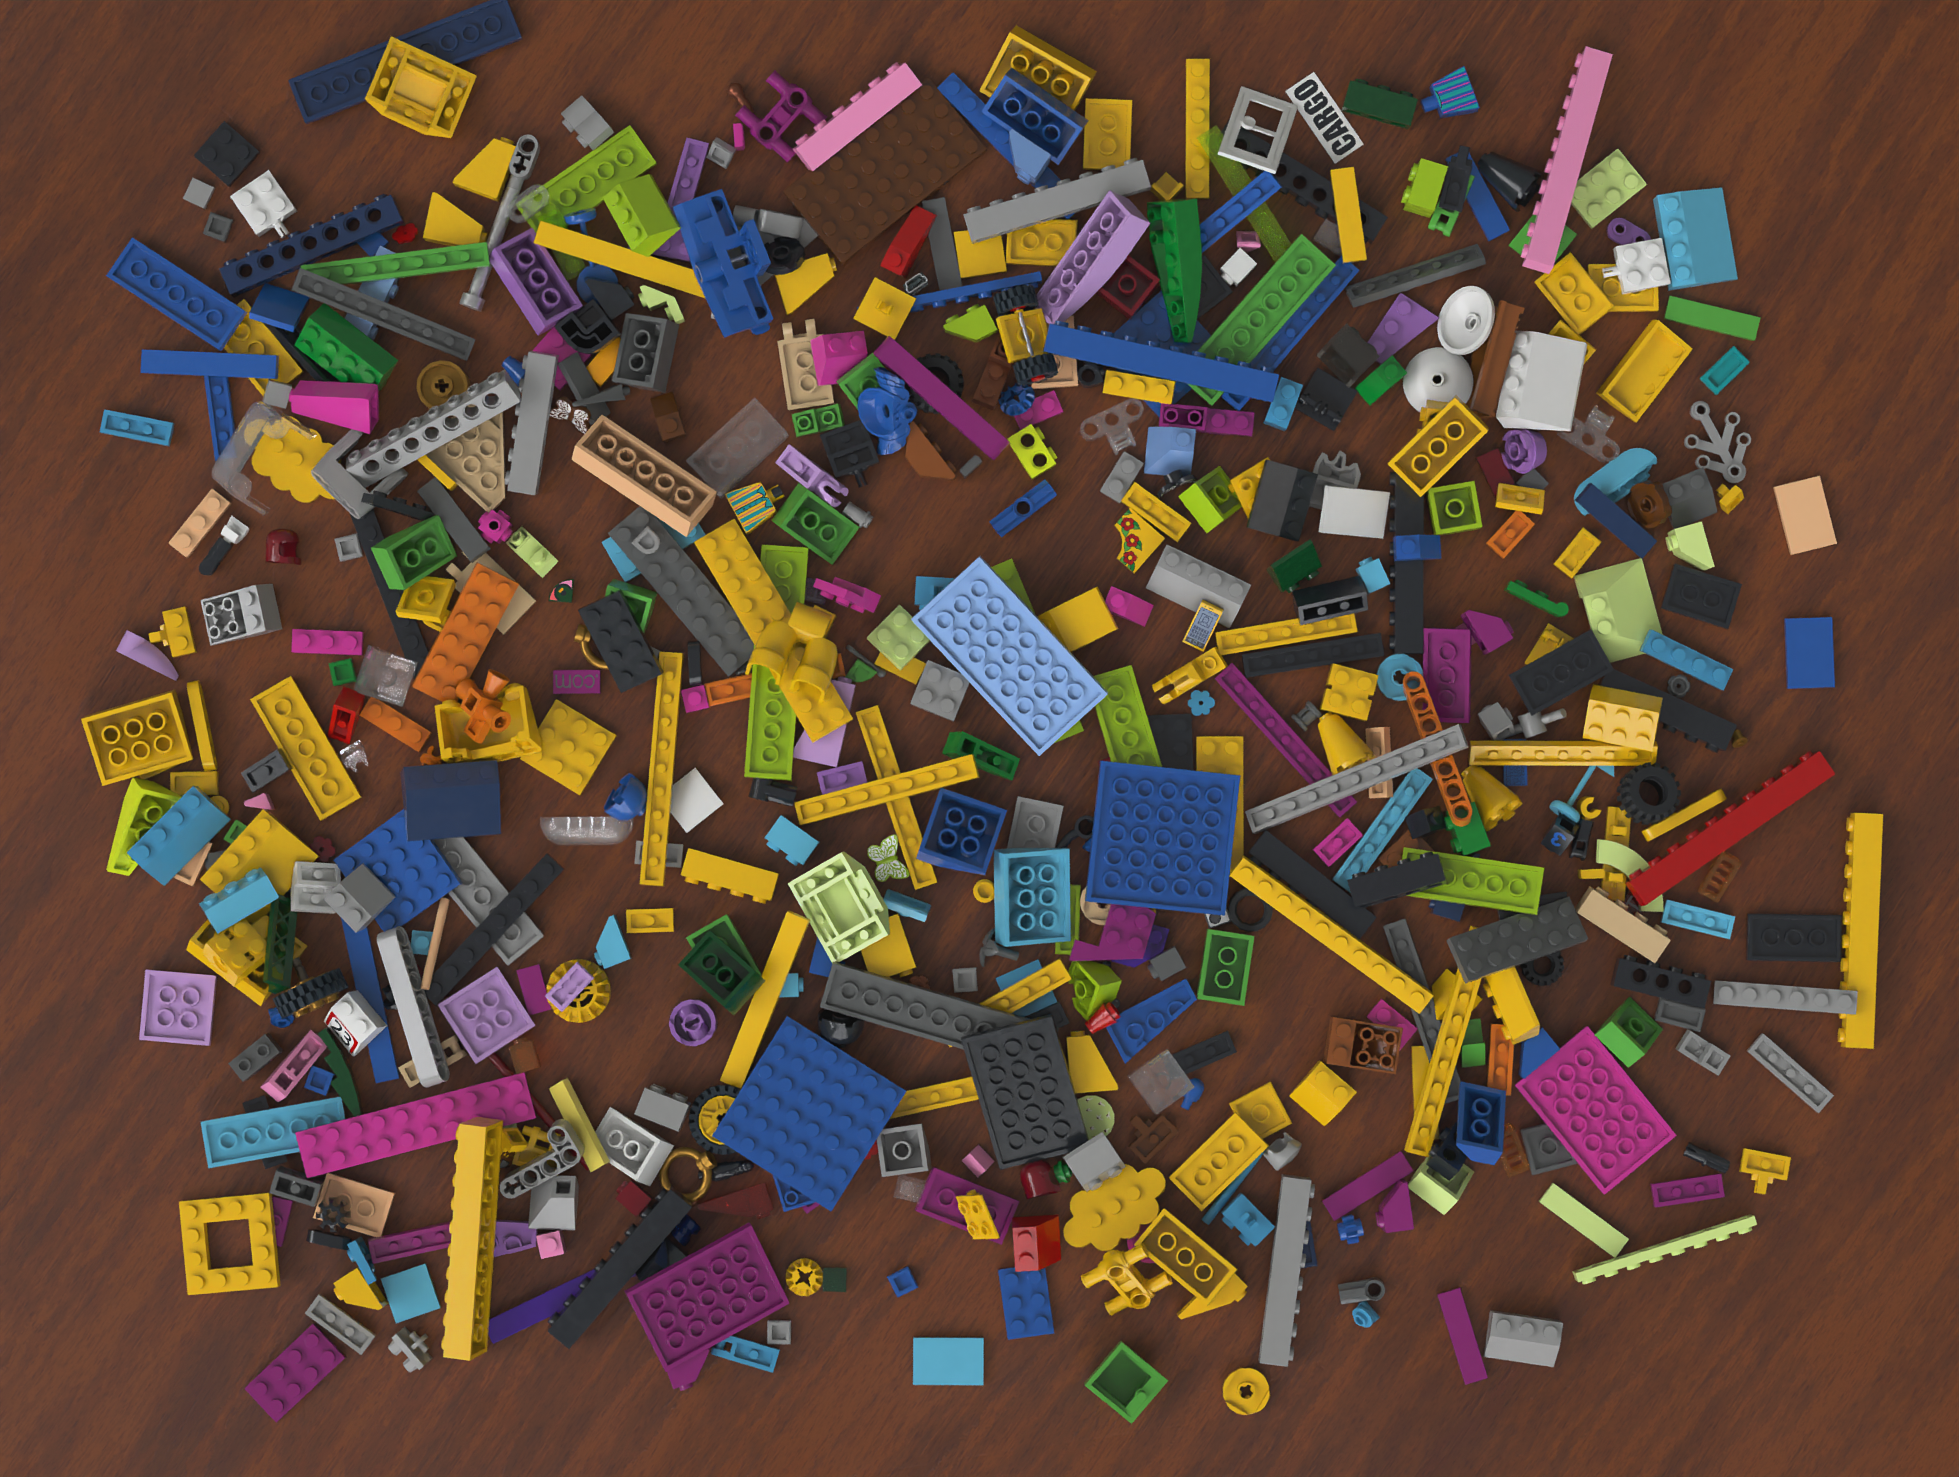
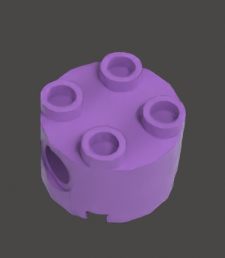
(693, 1022)

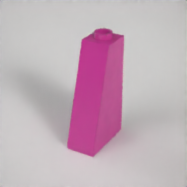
(338, 403)

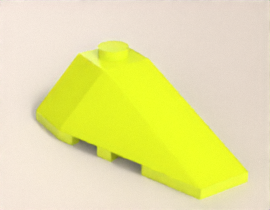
(141, 809)

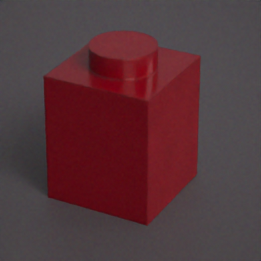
(633, 1197)

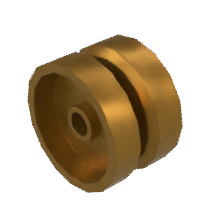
(437, 375)

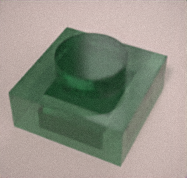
(834, 1279)

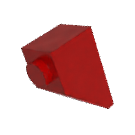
(345, 715)

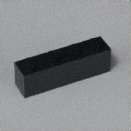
(1397, 881)

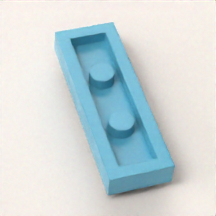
(1697, 919)

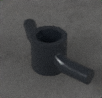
(1075, 833)

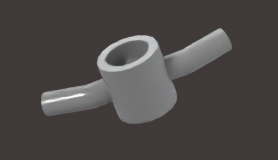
(1535, 724)

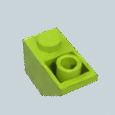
(972, 326)

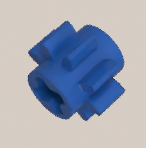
(1350, 1229)

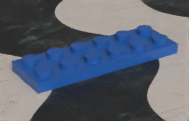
(176, 294)

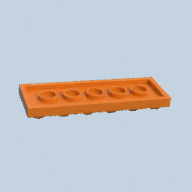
(465, 633)

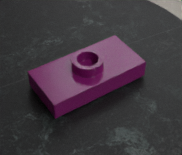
(282, 1210)

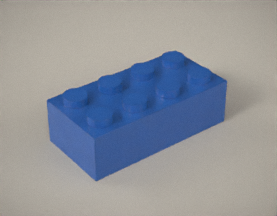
(1035, 115)

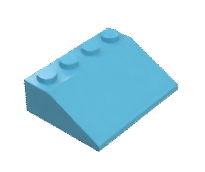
(1695, 237)
(1032, 896)

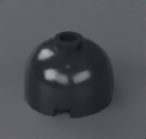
(839, 1028)

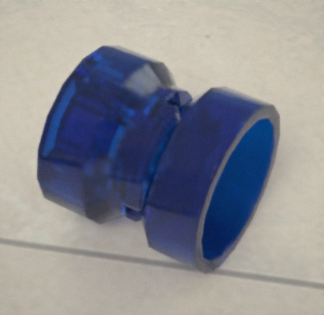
(685, 1229)

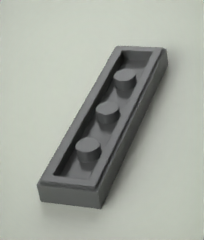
(943, 245)
(453, 520)

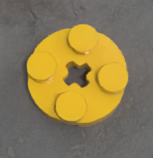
(1259, 1389)

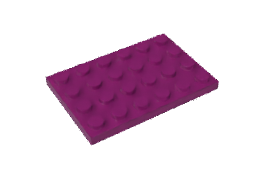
(707, 1297)

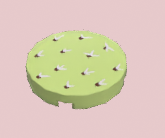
(1096, 1115)

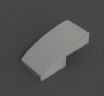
(1702, 1052)

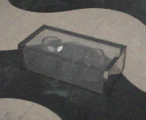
(737, 448)

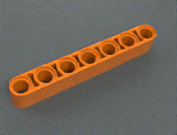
(1444, 782)

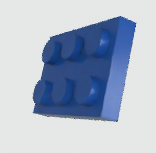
(1025, 1303)

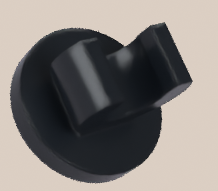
(389, 1002)

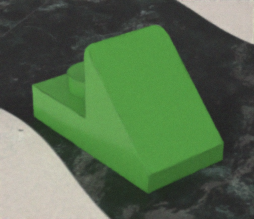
(1473, 1048)

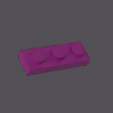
(1687, 1190)

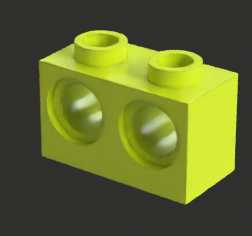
(1026, 454)

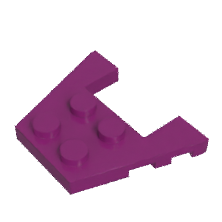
(1122, 937)

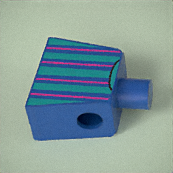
(1451, 95)

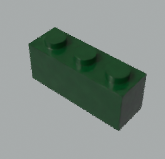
(1379, 103)

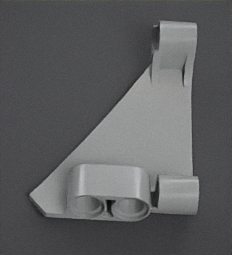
(771, 226)

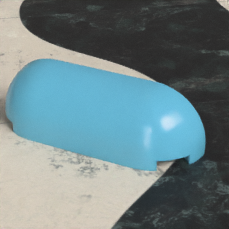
(1620, 475)

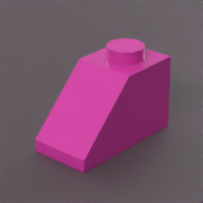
(1128, 606)

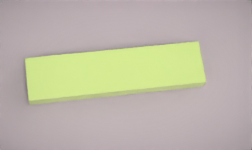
(1583, 1220)

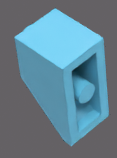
(612, 945)

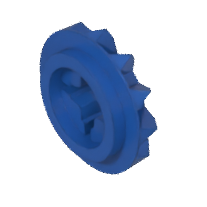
(1012, 407)

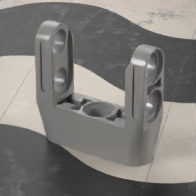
(342, 484)

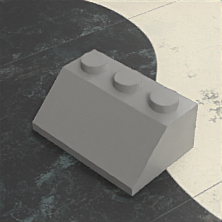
(1523, 1338)

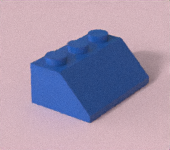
(1481, 1122)

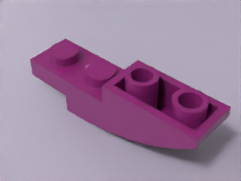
(1207, 420)

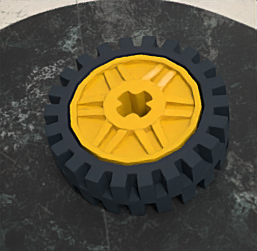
(704, 1116)

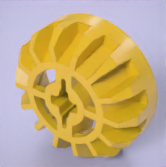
(600, 989)

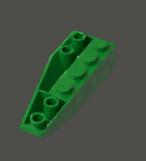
(1178, 261)

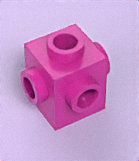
(503, 531)

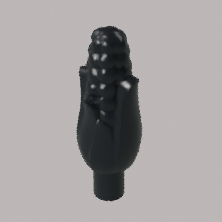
(728, 1169)

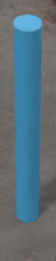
(1227, 1193)

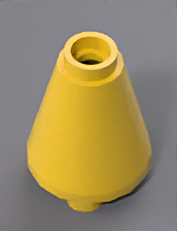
(1490, 796)

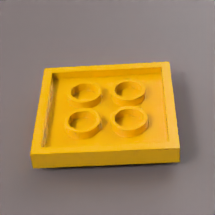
(570, 747)

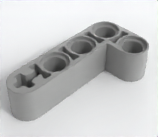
(540, 1165)

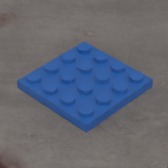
(1153, 325)
(410, 870)

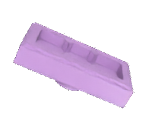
(569, 986)

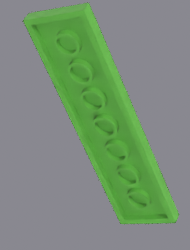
(1266, 307)

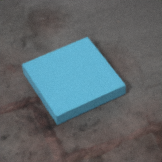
(411, 1293)

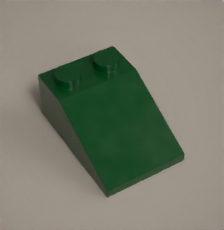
(1294, 567)
(721, 972)

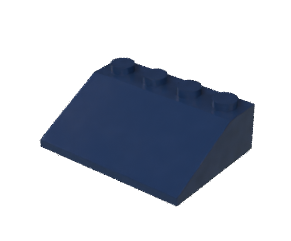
(451, 800)

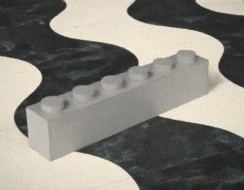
(532, 422)

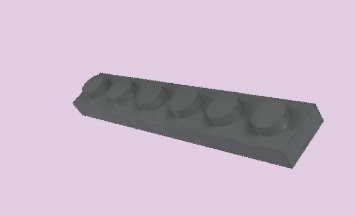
(1415, 275)

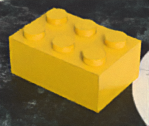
(1622, 717)

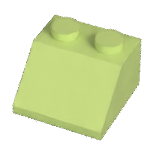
(1691, 545)
(1438, 1190)

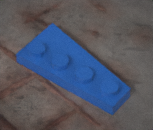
(1148, 1018)

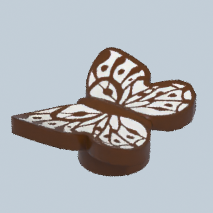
(577, 415)

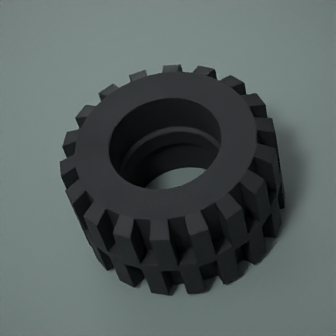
(944, 365)
(1664, 785)

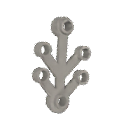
(1719, 445)

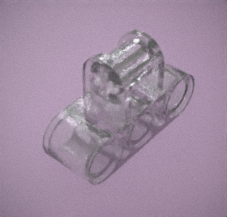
(1596, 425)
(1117, 432)

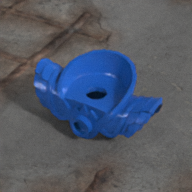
(887, 411)

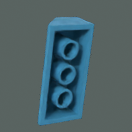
(178, 835)

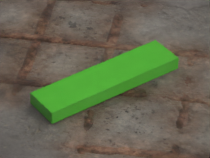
(1711, 318)

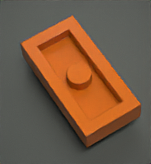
(1510, 533)

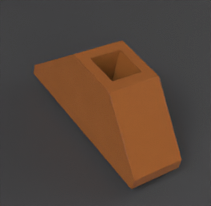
(926, 456)

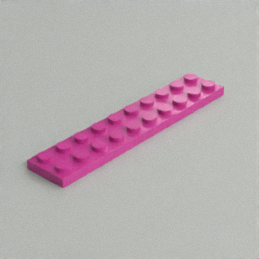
(412, 1124)

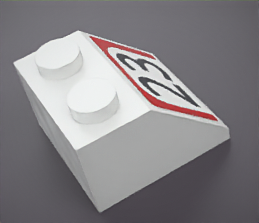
(354, 1022)

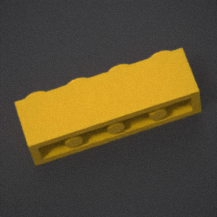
(729, 874)

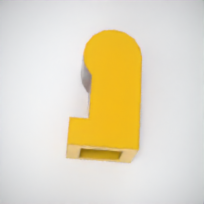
(511, 1145)

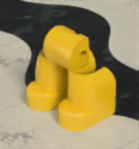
(778, 639)

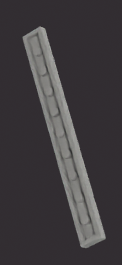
(1357, 779)

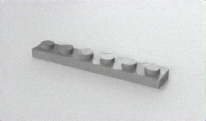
(1785, 997)

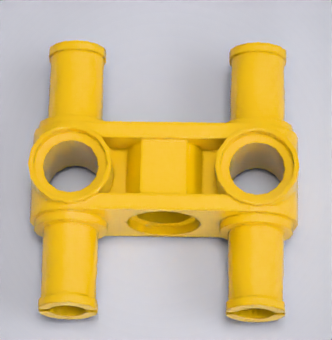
(1126, 1279)

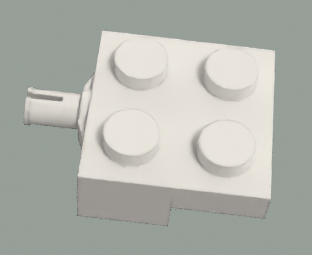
(264, 205)
(1639, 266)

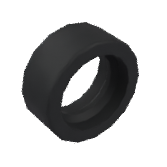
(1249, 927)

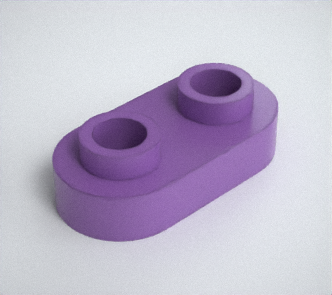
(1629, 234)

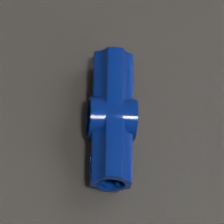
(1035, 498)

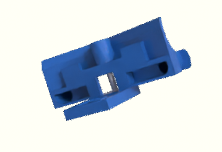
(730, 293)

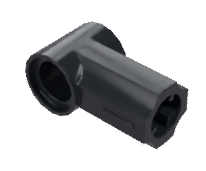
(774, 791)

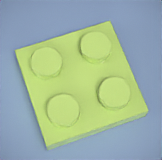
(898, 638)

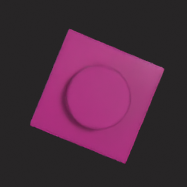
(695, 698)

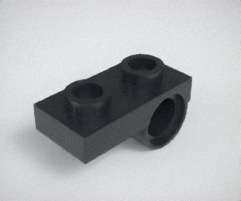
(1098, 372)

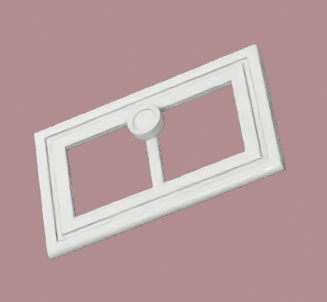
(1237, 120)

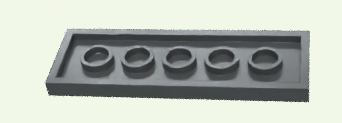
(1517, 940)

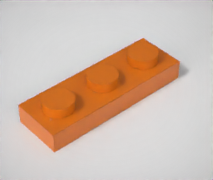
(395, 723)
(1500, 1060)

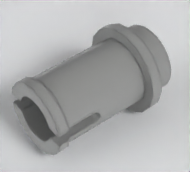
(858, 515)

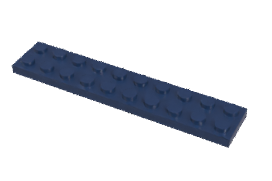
(450, 39)

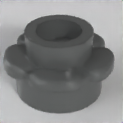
(1679, 692)

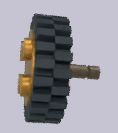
(310, 991)

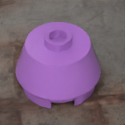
(1523, 450)

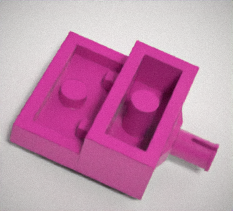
(848, 593)

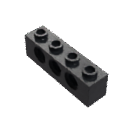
(1695, 996)

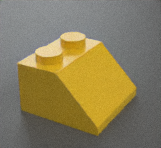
(1322, 1093)
(357, 1292)

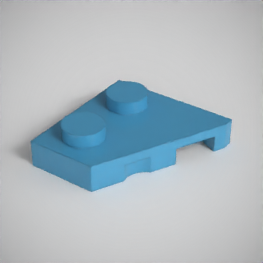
(360, 1253)

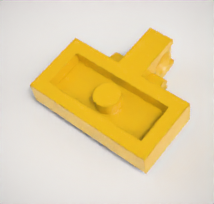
(175, 632)
(1764, 1168)

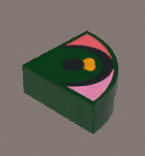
(563, 592)

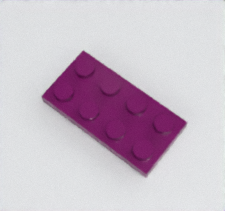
(1448, 672)
(940, 1201)
(295, 1372)

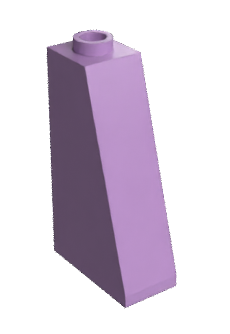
(827, 749)

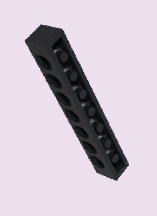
(1373, 219)

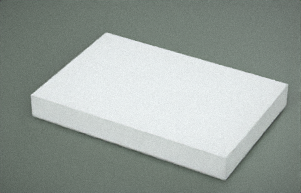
(1354, 512)

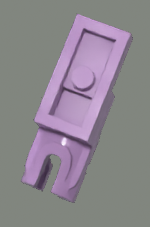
(810, 475)

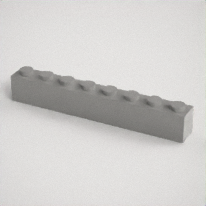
(1055, 202)
(1285, 1270)

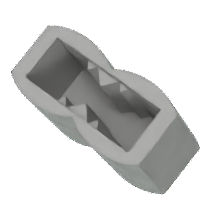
(587, 123)

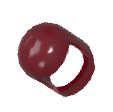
(282, 546)
(1036, 1180)

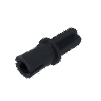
(1706, 1158)

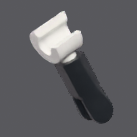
(232, 532)

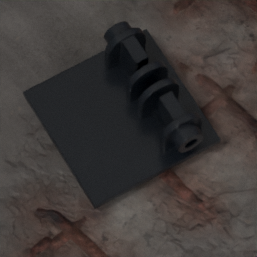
(1325, 399)

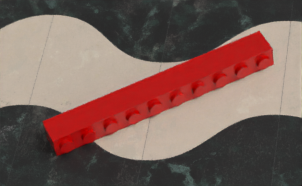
(1729, 828)

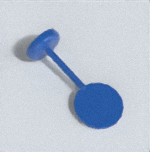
(593, 270)

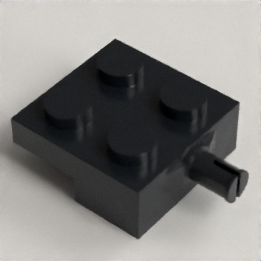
(850, 451)

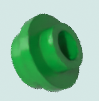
(1062, 1172)

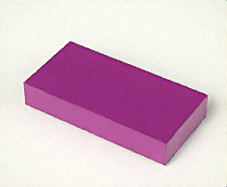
(533, 989)

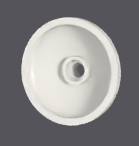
(1466, 320)
(1433, 362)

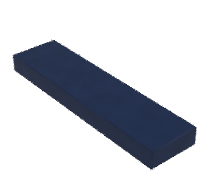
(1615, 520)

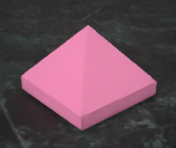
(1247, 240)

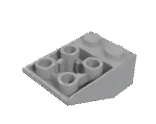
(241, 614)

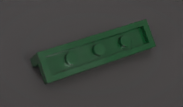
(280, 945)

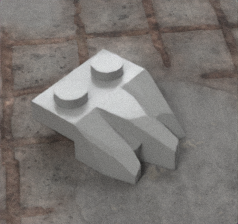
(1333, 474)

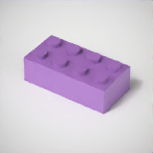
(534, 281)

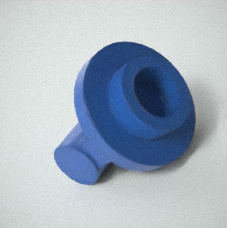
(276, 1019)

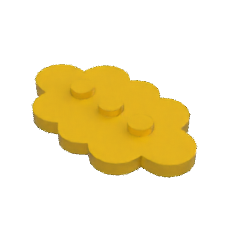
(290, 463)
(1115, 1209)

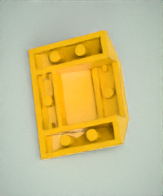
(419, 89)

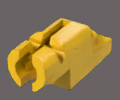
(1191, 674)

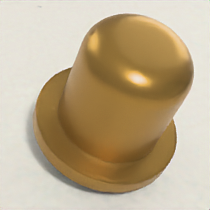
(1738, 739)

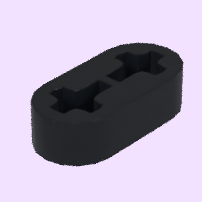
(694, 663)
(328, 1239)

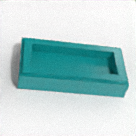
(1724, 370)

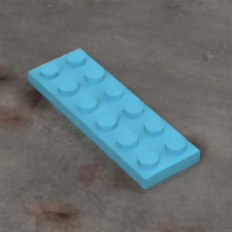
(265, 1131)

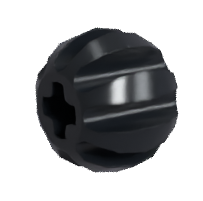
(333, 1206)

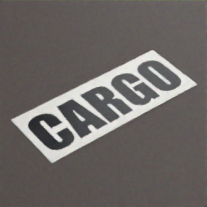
(1324, 117)

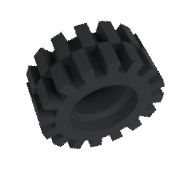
(1546, 978)

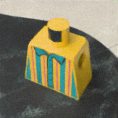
(754, 504)

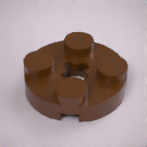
(1660, 506)

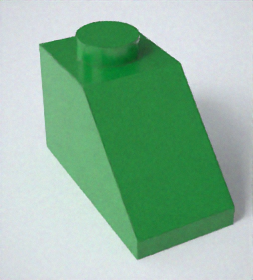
(1380, 380)

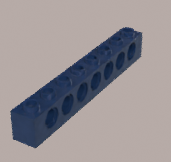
(233, 269)

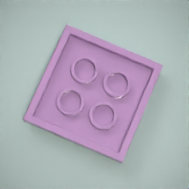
(178, 1007)
(486, 1015)

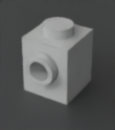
(1496, 722)

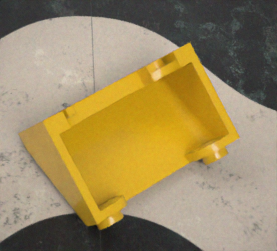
(516, 741)

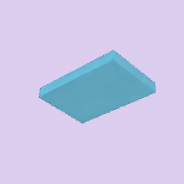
(948, 1360)

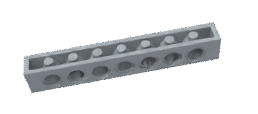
(428, 440)

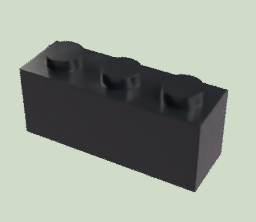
(1330, 600)

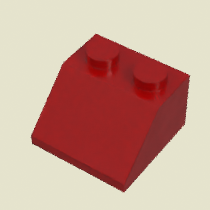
(1036, 1242)

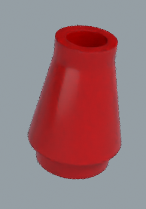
(1103, 1017)

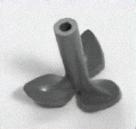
(990, 948)

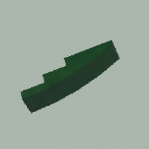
(345, 1082)

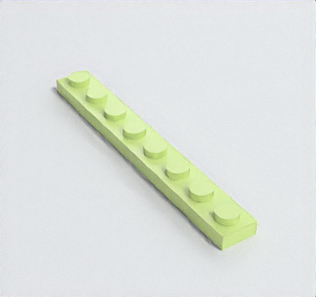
(1673, 1246)

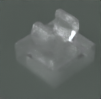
(353, 755)

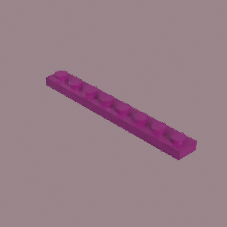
(1278, 732)

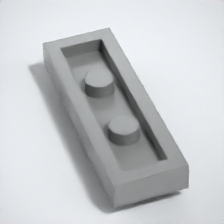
(340, 1324)

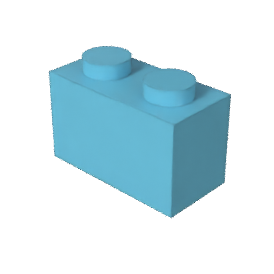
(791, 840)

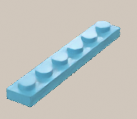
(1383, 826)

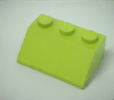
(642, 214)

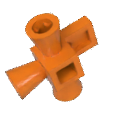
(484, 705)

